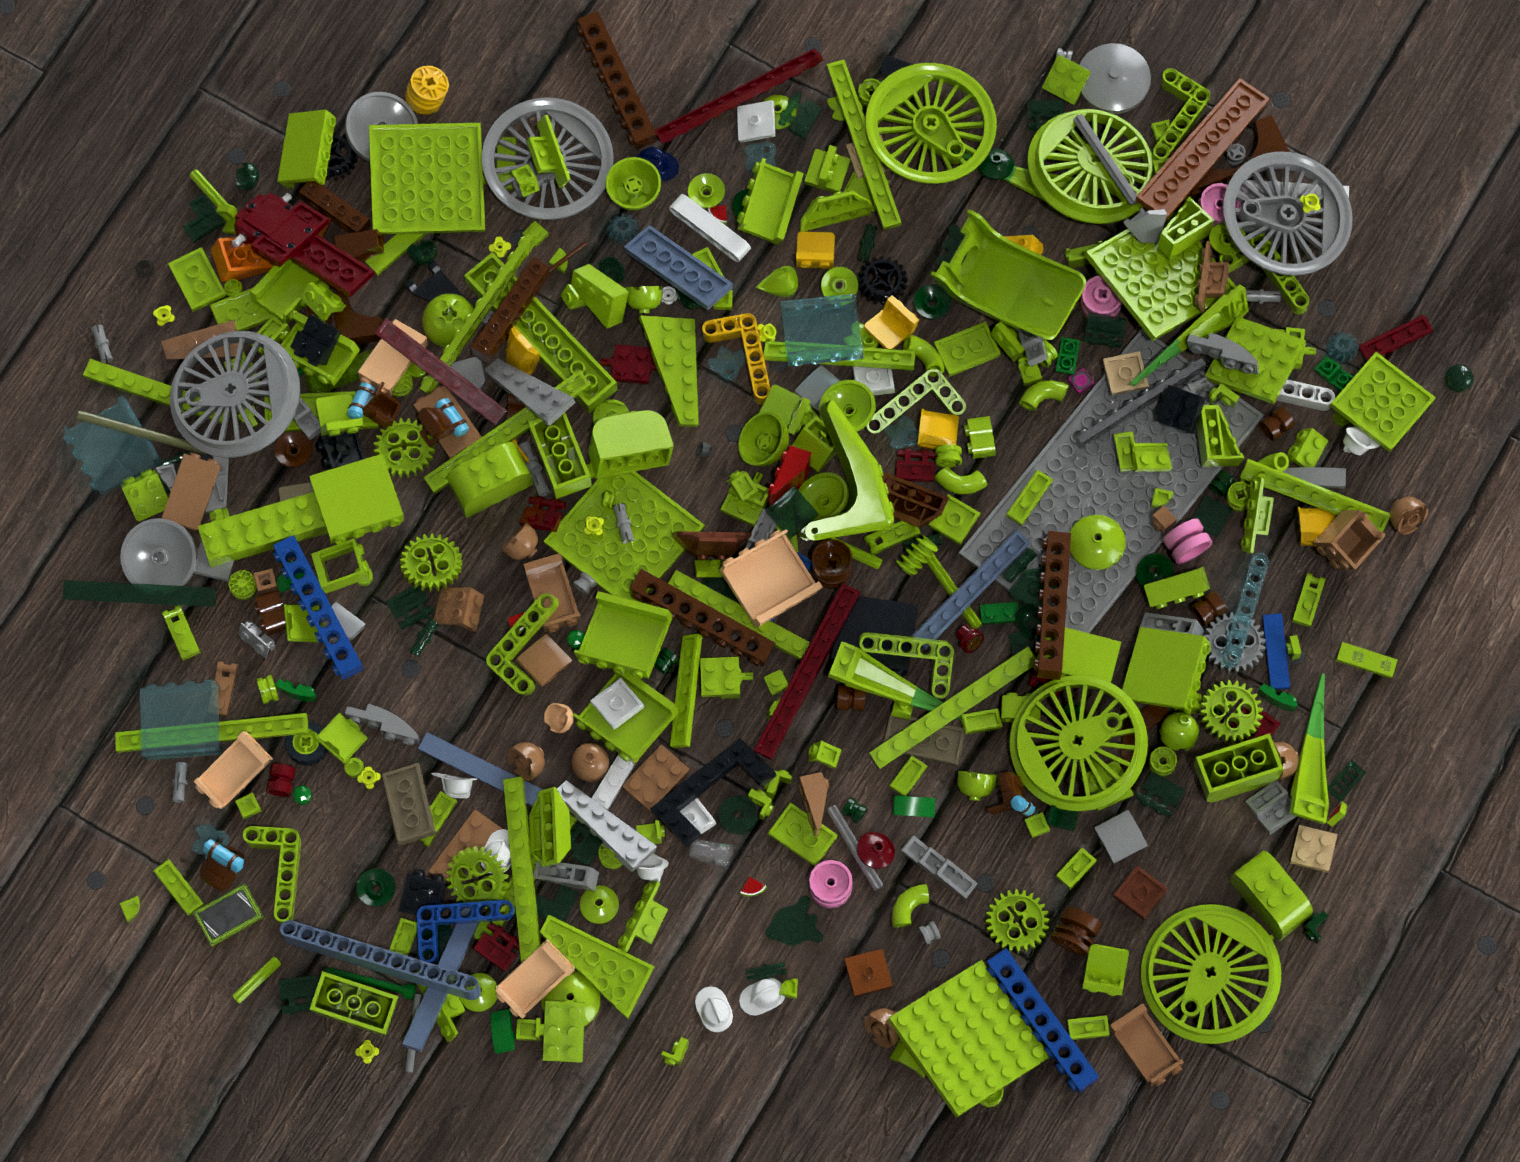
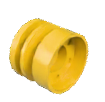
(426, 90)

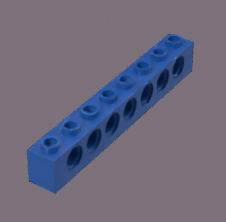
(290, 548)
(1077, 1082)

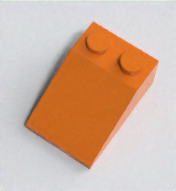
(237, 261)

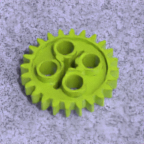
(405, 464)
(413, 566)
(1244, 722)
(471, 861)
(1032, 913)

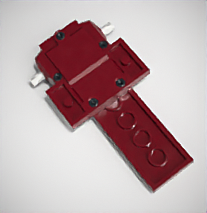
(291, 233)

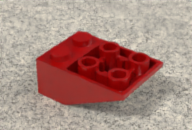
(792, 473)

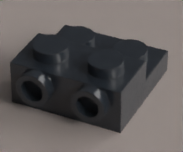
(316, 341)
(1180, 408)
(339, 450)
(422, 891)

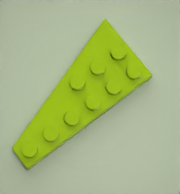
(675, 357)
(607, 968)

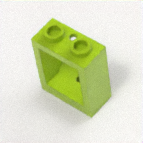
(335, 551)

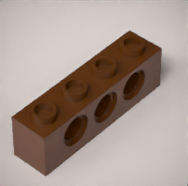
(333, 207)

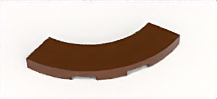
(1152, 716)

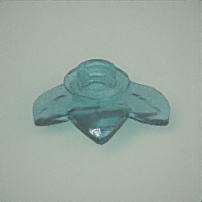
(755, 153)
(727, 361)
(901, 432)
(206, 833)

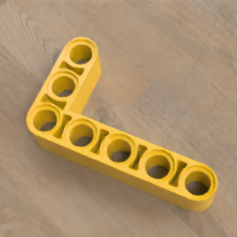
(750, 350)

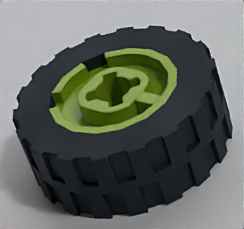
(304, 747)

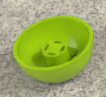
(633, 175)
(442, 328)
(763, 439)

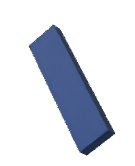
(1276, 651)

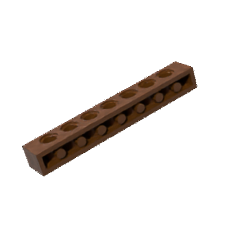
(593, 24)
(713, 617)
(1052, 667)

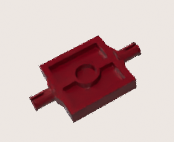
(630, 364)

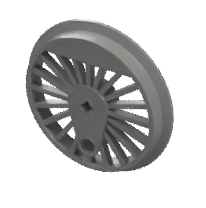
(574, 121)
(1285, 213)
(234, 393)

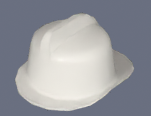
(1357, 441)
(456, 786)
(499, 844)
(652, 868)
(761, 996)
(714, 1009)

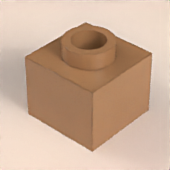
(1163, 520)
(265, 576)

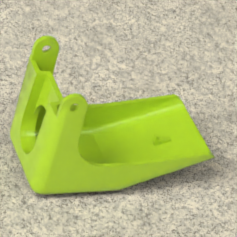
(1009, 281)
(868, 501)

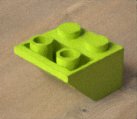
(816, 440)

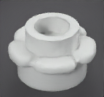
(673, 295)

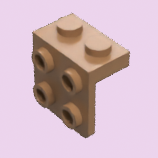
(459, 607)

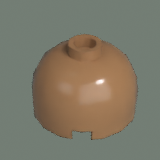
(1407, 513)
(521, 543)
(1288, 757)
(527, 759)
(590, 762)
(878, 1025)

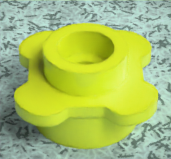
(1310, 198)
(500, 252)
(161, 311)
(770, 330)
(594, 521)
(369, 782)
(361, 1051)

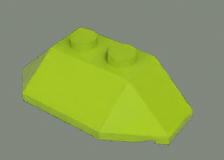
(835, 209)
(549, 828)

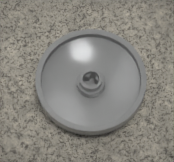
(1117, 78)
(374, 109)
(159, 553)

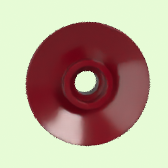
(870, 855)

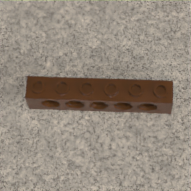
(510, 310)

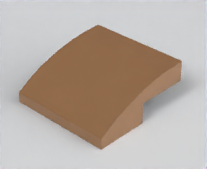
(544, 660)

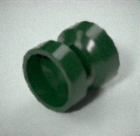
(1221, 483)
(665, 660)
(854, 810)

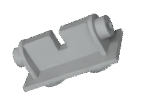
(250, 633)

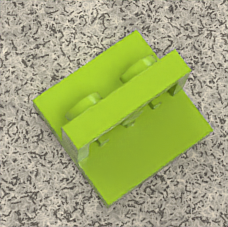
(827, 170)

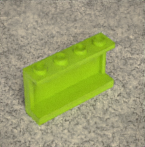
(306, 147)
(769, 202)
(281, 290)
(339, 361)
(1088, 655)

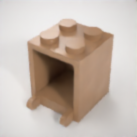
(1348, 540)

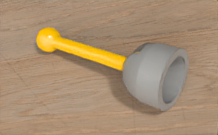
(534, 466)

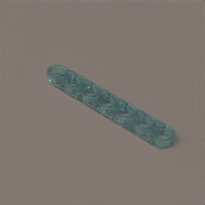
(1239, 616)

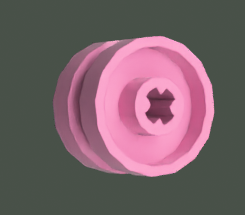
(1212, 202)
(1099, 298)
(1187, 541)
(841, 881)

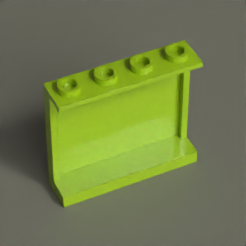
(357, 499)
(624, 635)
(1166, 668)
(639, 731)

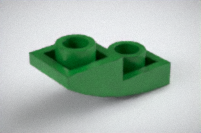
(1067, 356)
(1333, 373)
(301, 693)
(1283, 701)
(913, 806)
(502, 1031)

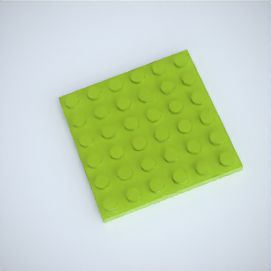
(427, 178)
(1151, 285)
(605, 557)
(968, 1038)

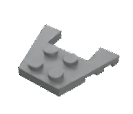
(219, 494)

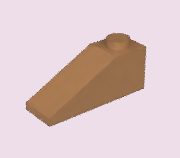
(813, 793)

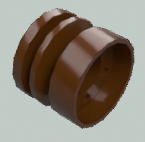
(833, 554)
(1077, 930)

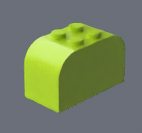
(629, 443)
(560, 456)
(489, 478)
(1238, 768)
(1272, 894)
(354, 1004)

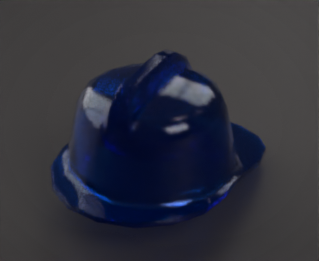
(664, 162)

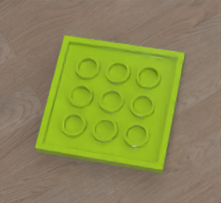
(1275, 356)
(1382, 402)

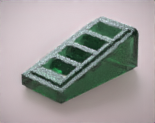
(1354, 766)

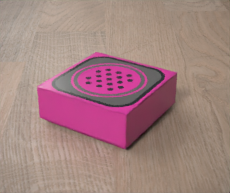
(1081, 381)

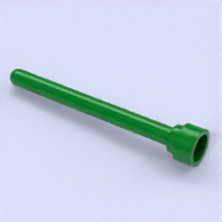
(406, 990)

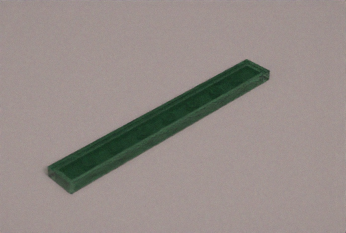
(139, 593)

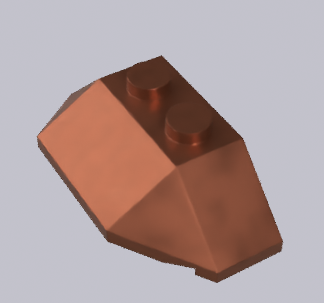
(913, 502)
(711, 543)

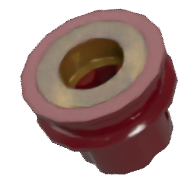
(969, 638)

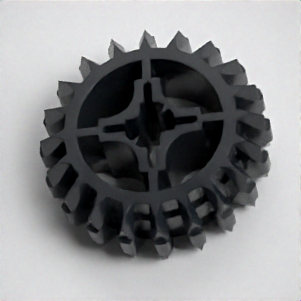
(344, 164)
(872, 290)

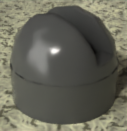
(703, 450)

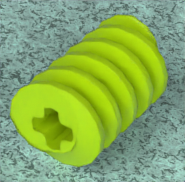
(917, 556)

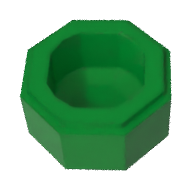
(575, 639)
(302, 795)

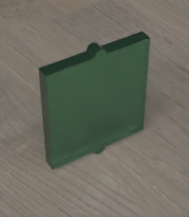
(1213, 515)

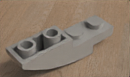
(1231, 354)
(391, 725)

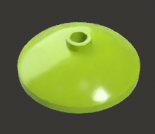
(852, 396)
(826, 489)
(1097, 553)
(581, 990)

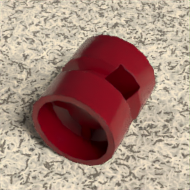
(280, 780)

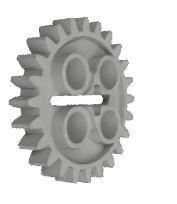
(1220, 632)

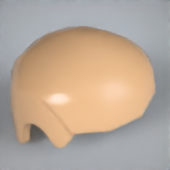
(559, 717)

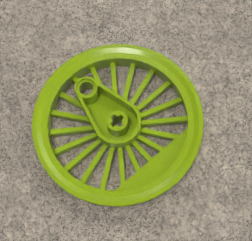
(941, 138)
(1087, 166)
(1095, 736)
(1202, 989)

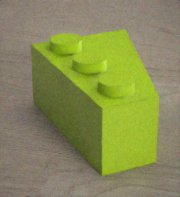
(1185, 229)
(600, 294)
(1215, 440)
(1177, 588)

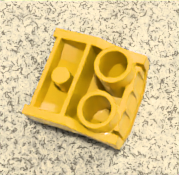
(520, 352)
(937, 429)
(1312, 524)

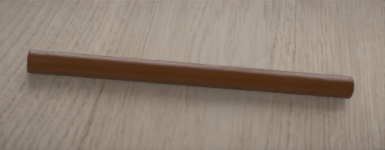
(569, 255)

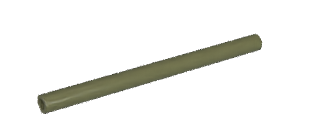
(137, 431)

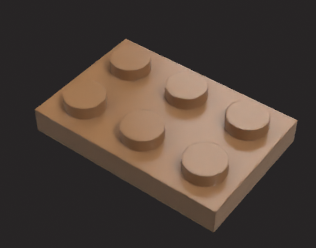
(655, 778)

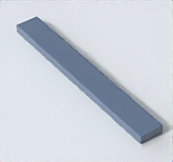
(972, 587)
(472, 765)
(434, 999)

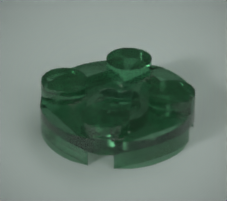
(737, 804)

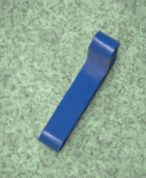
(455, 918)

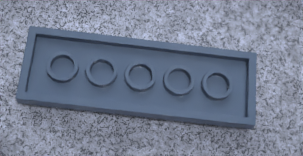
(678, 267)

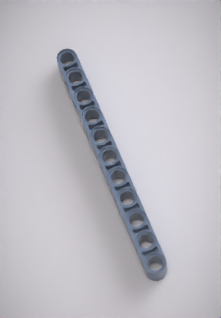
(386, 966)

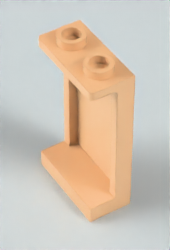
(387, 363)
(233, 770)
(534, 979)

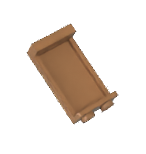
(450, 444)
(192, 491)
(549, 577)
(1146, 1046)

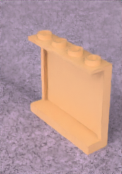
(769, 578)

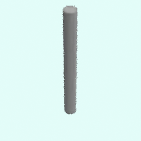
(411, 1053)

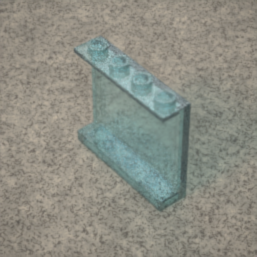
(821, 330)
(108, 453)
(180, 720)

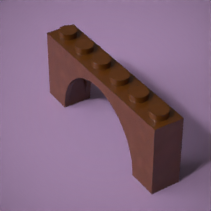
(1267, 141)
(351, 324)

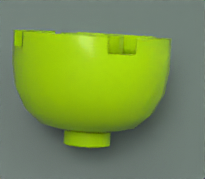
(644, 297)
(1179, 731)
(976, 784)

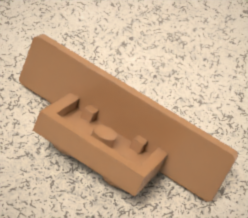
(1213, 278)

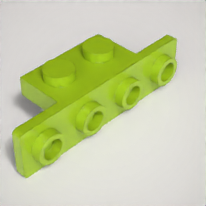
(547, 153)
(1258, 514)
(645, 919)
(451, 1008)

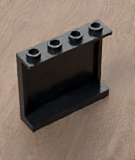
(883, 618)

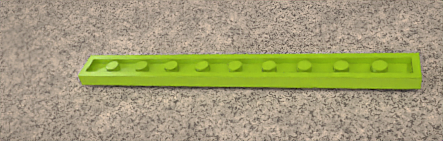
(868, 160)
(482, 307)
(501, 434)
(952, 708)
(229, 730)
(521, 866)

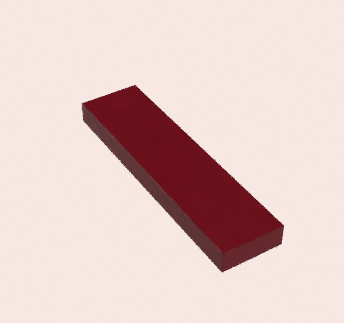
(1396, 338)

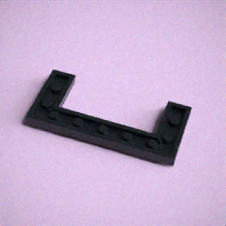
(669, 808)

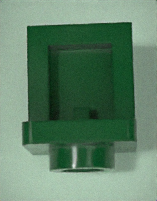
(1061, 818)
(1316, 921)

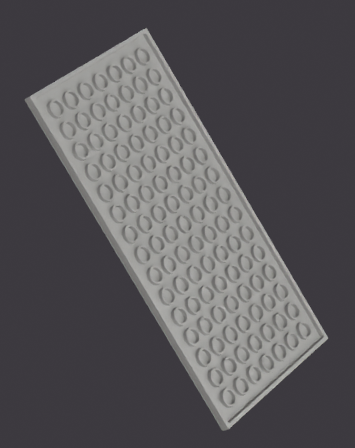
(1091, 484)

